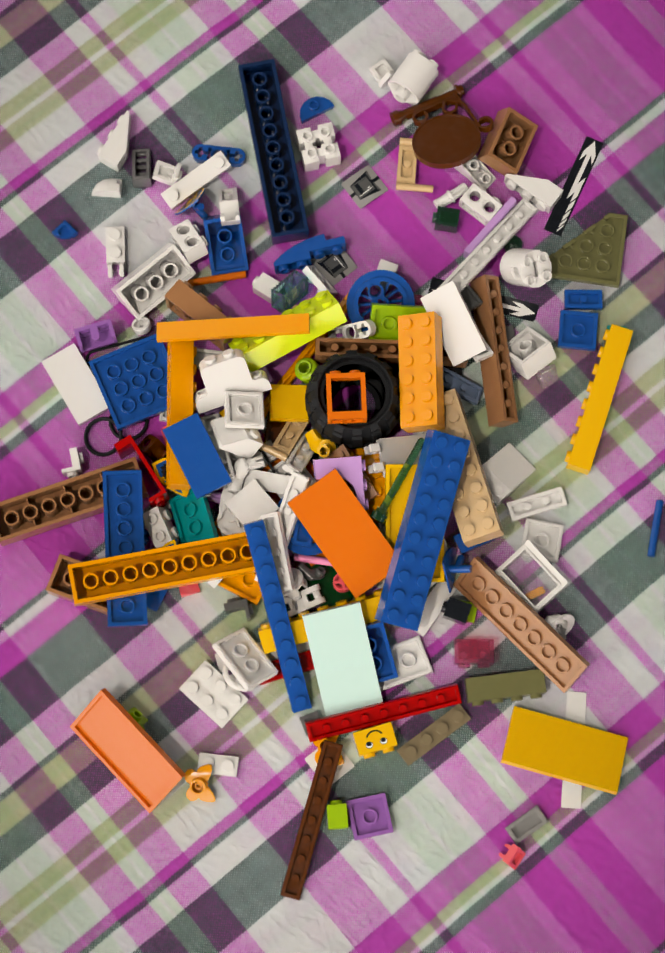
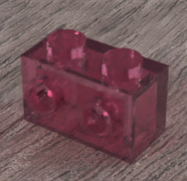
(473, 652)

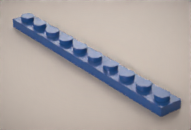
(277, 615)

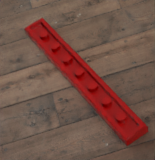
(383, 712)

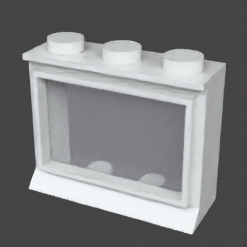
(532, 577)

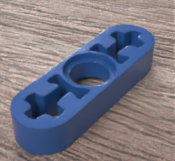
(232, 152)

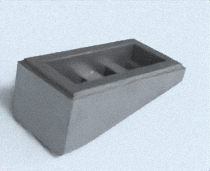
(142, 179)

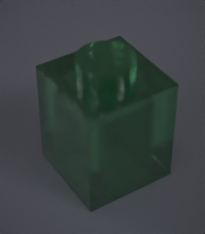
(446, 219)

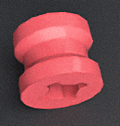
(337, 582)

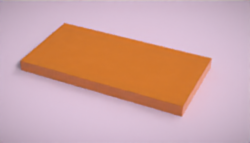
(344, 532)
(127, 750)

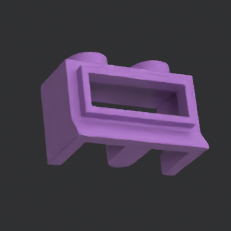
(95, 335)

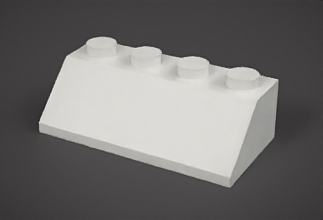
(152, 280)

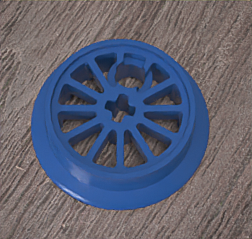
(374, 278)

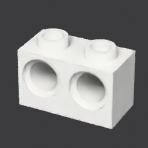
(476, 208)
(188, 241)

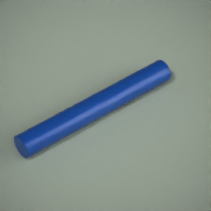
(655, 528)

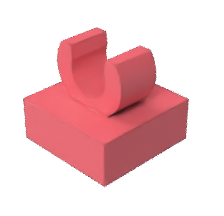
(513, 856)

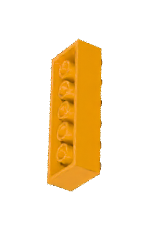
(421, 372)

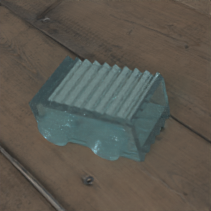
(289, 291)

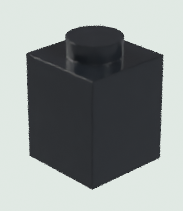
(456, 610)

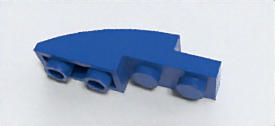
(301, 254)

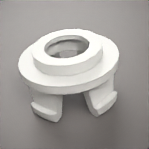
(299, 581)

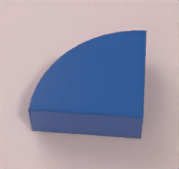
(64, 231)

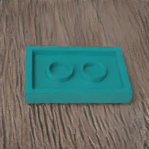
(193, 518)

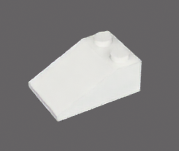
(506, 472)

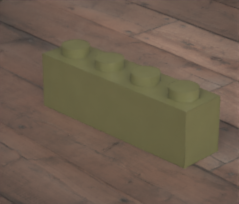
(505, 686)

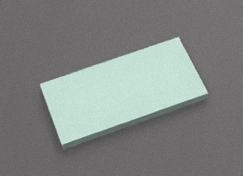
(342, 658)

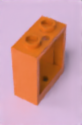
(346, 417)

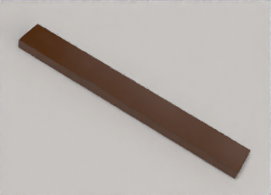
(311, 820)

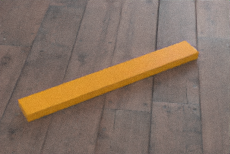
(233, 328)

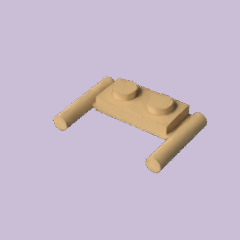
(407, 169)
(286, 440)

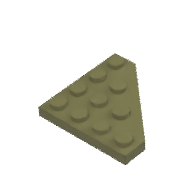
(593, 255)

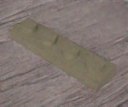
(433, 734)

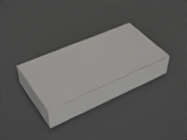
(526, 824)

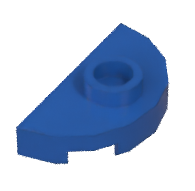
(314, 107)

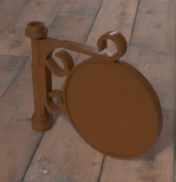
(446, 138)

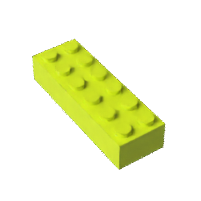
(324, 316)

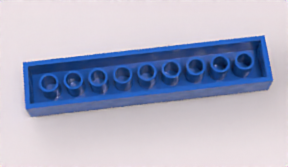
(422, 530)

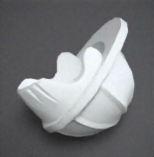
(561, 623)

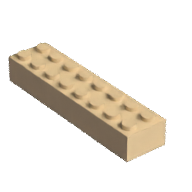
(473, 500)

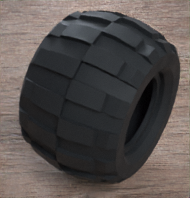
(379, 382)

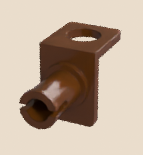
(155, 449)

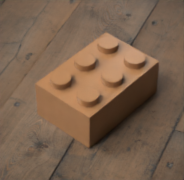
(507, 142)

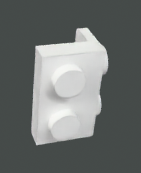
(160, 526)

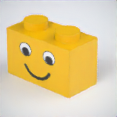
(375, 740)

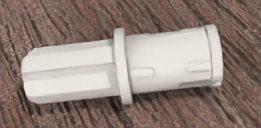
(450, 196)

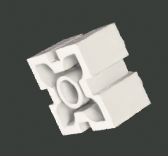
(313, 156)

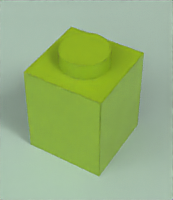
(337, 815)

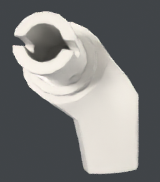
(241, 469)

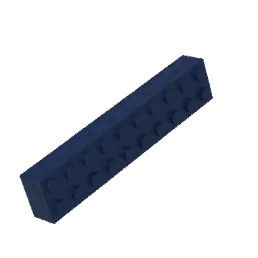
(273, 152)

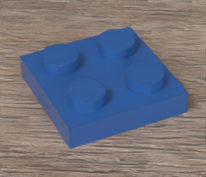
(577, 330)

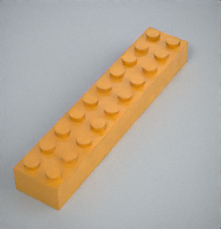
(160, 569)

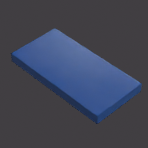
(197, 456)

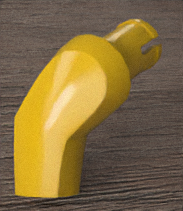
(318, 444)

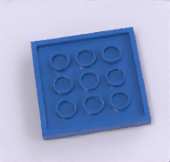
(133, 381)

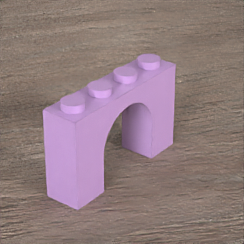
(350, 470)

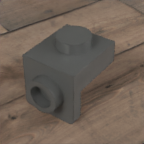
(236, 605)

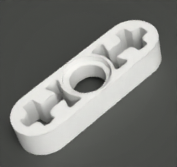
(357, 329)

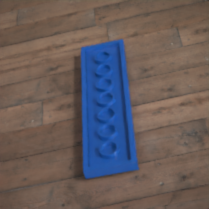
(123, 536)

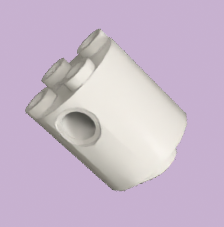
(413, 78)
(526, 267)

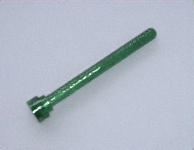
(380, 513)

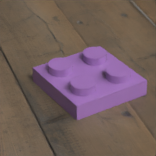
(369, 816)

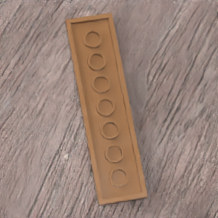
(521, 625)

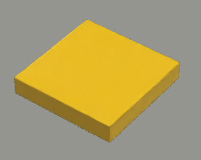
(288, 403)

